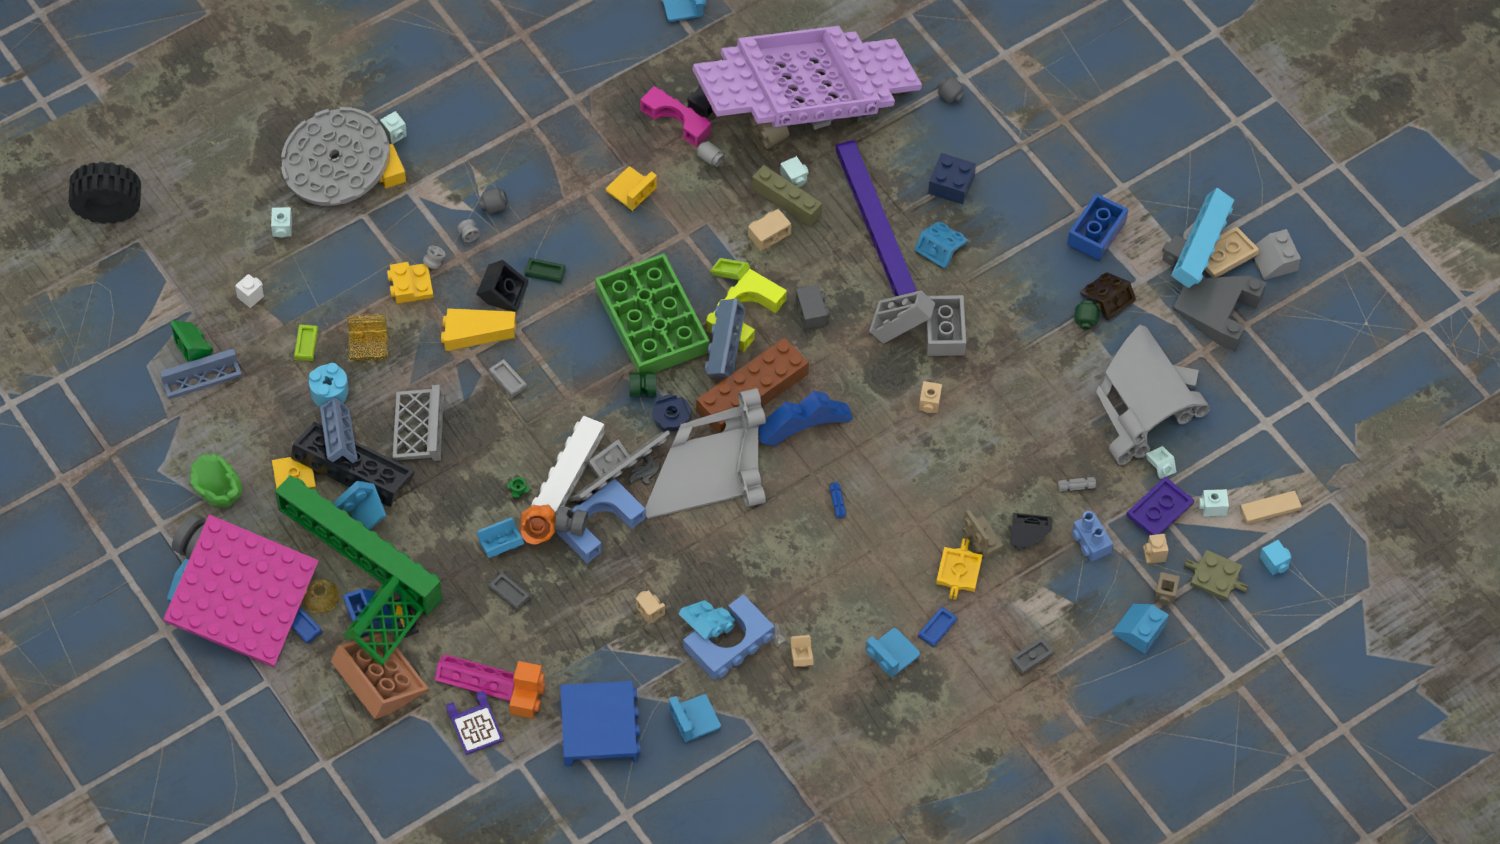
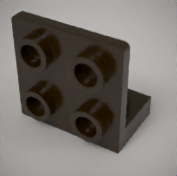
(1111, 294)

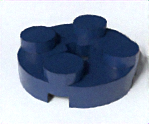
(673, 403)

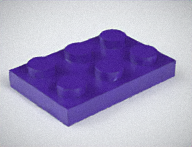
(1160, 507)

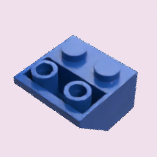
(356, 601)

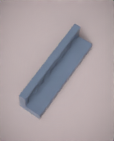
(199, 369)
(338, 430)

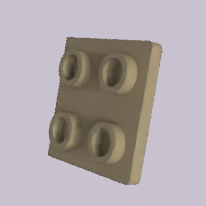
(981, 535)

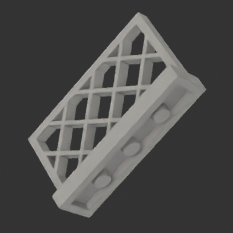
(434, 426)

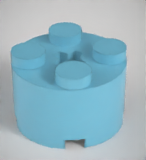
(328, 382)

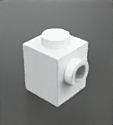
(249, 290)

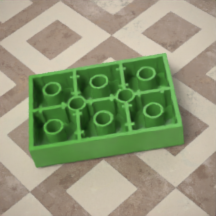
(652, 315)

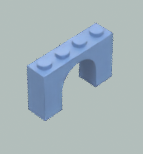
(610, 498)
(718, 660)

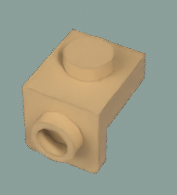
(801, 650)

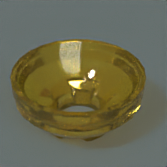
(324, 602)

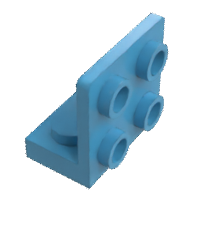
(939, 243)
(362, 503)
(694, 717)

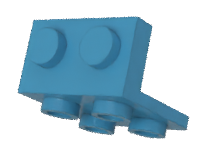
(683, 9)
(892, 652)

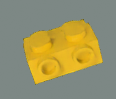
(410, 282)

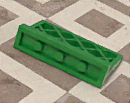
(375, 607)

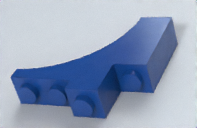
(793, 417)

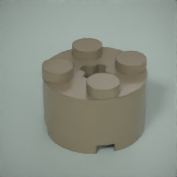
(769, 134)

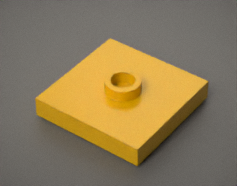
(286, 466)

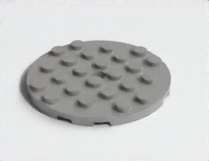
(329, 182)

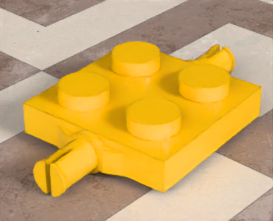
(959, 569)

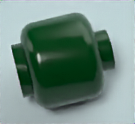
(1086, 315)

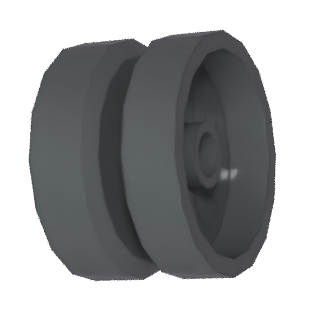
(187, 535)

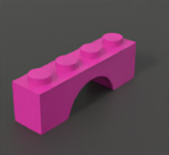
(659, 104)

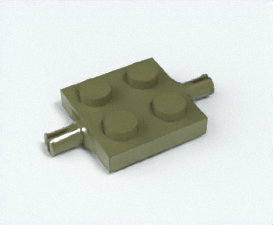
(1216, 575)

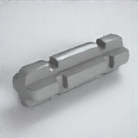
(1077, 484)

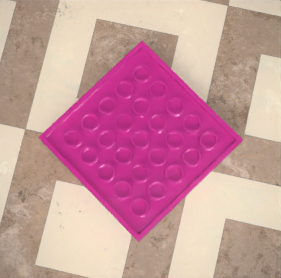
(240, 590)

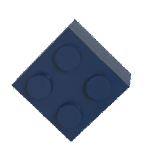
(952, 178)

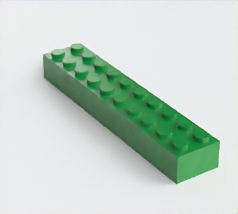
(356, 542)

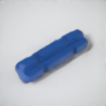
(837, 500)

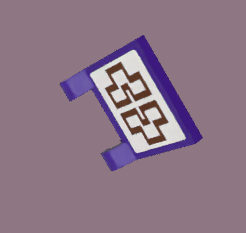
(475, 726)

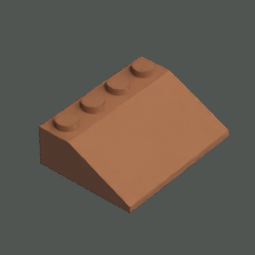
(378, 687)

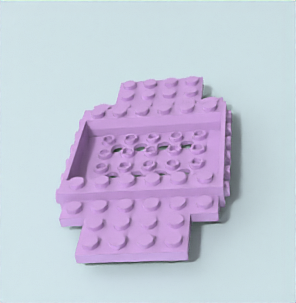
(858, 73)

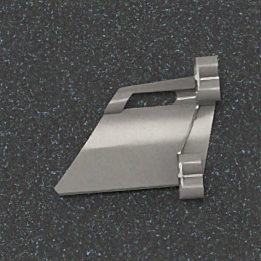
(1150, 392)
(714, 465)

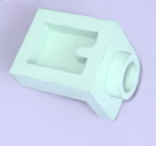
(1162, 461)

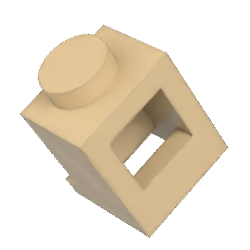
(1156, 549)
(649, 606)

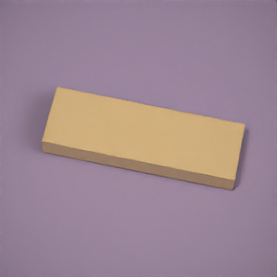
(1270, 507)

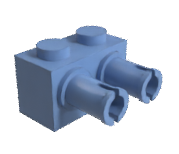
(1092, 537)

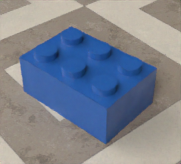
(1097, 226)

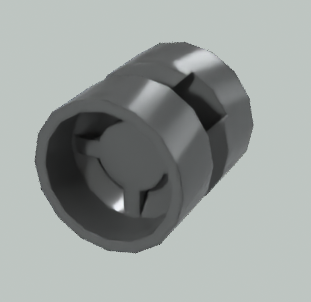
(571, 520)

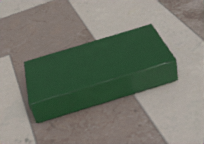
(545, 270)

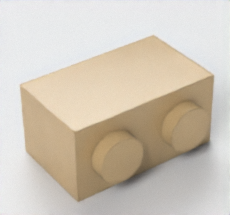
(769, 229)

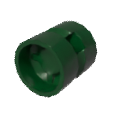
(642, 384)

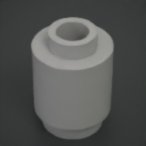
(710, 153)

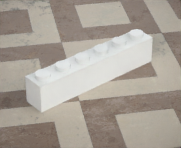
(570, 464)

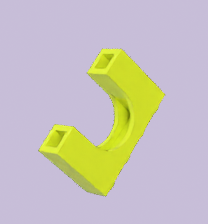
(752, 289)

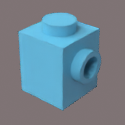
(1275, 557)

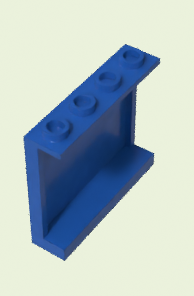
(599, 721)

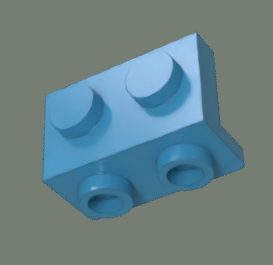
(499, 537)

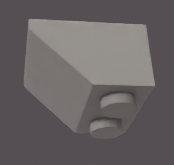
(1276, 255)

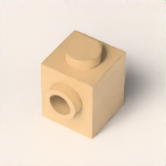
(930, 397)

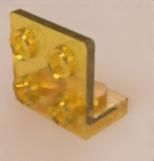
(367, 337)

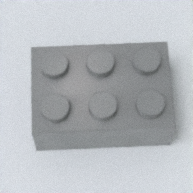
(946, 327)

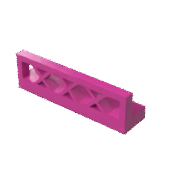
(475, 677)

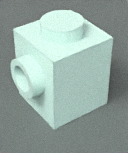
(394, 127)
(794, 171)
(281, 222)
(1214, 503)

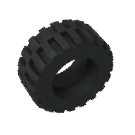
(104, 192)

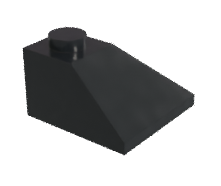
(1029, 529)

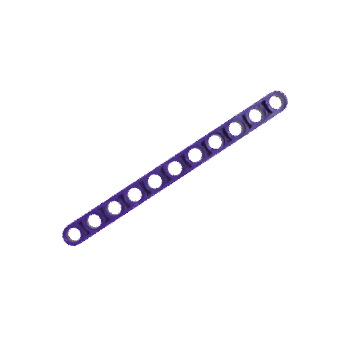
(875, 218)

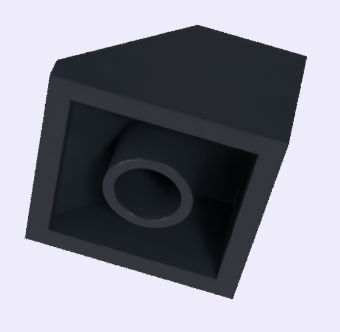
(502, 286)

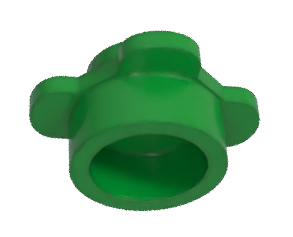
(518, 482)

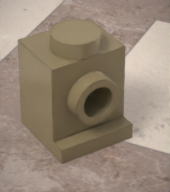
(1167, 588)

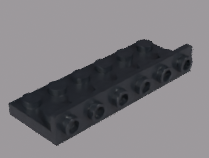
(370, 466)

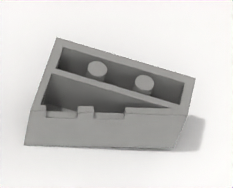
(900, 314)

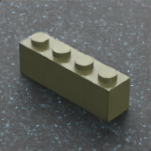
(787, 196)

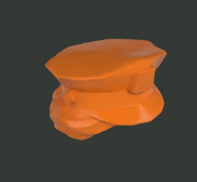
(537, 524)

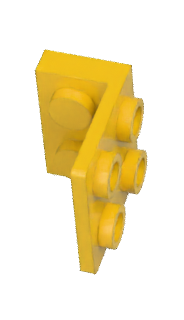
(632, 187)

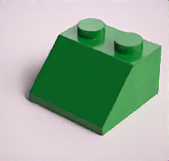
(190, 340)

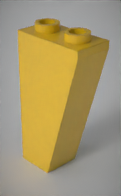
(476, 327)

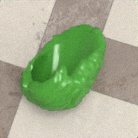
(215, 480)

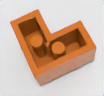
(527, 690)

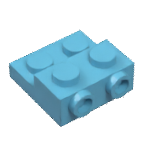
(707, 620)

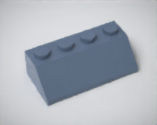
(725, 339)

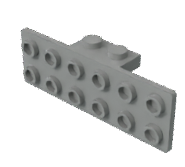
(611, 460)

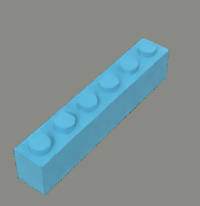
(1202, 238)

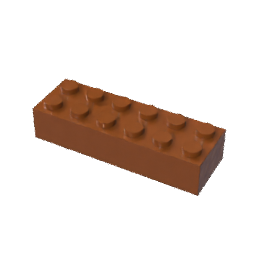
(768, 372)

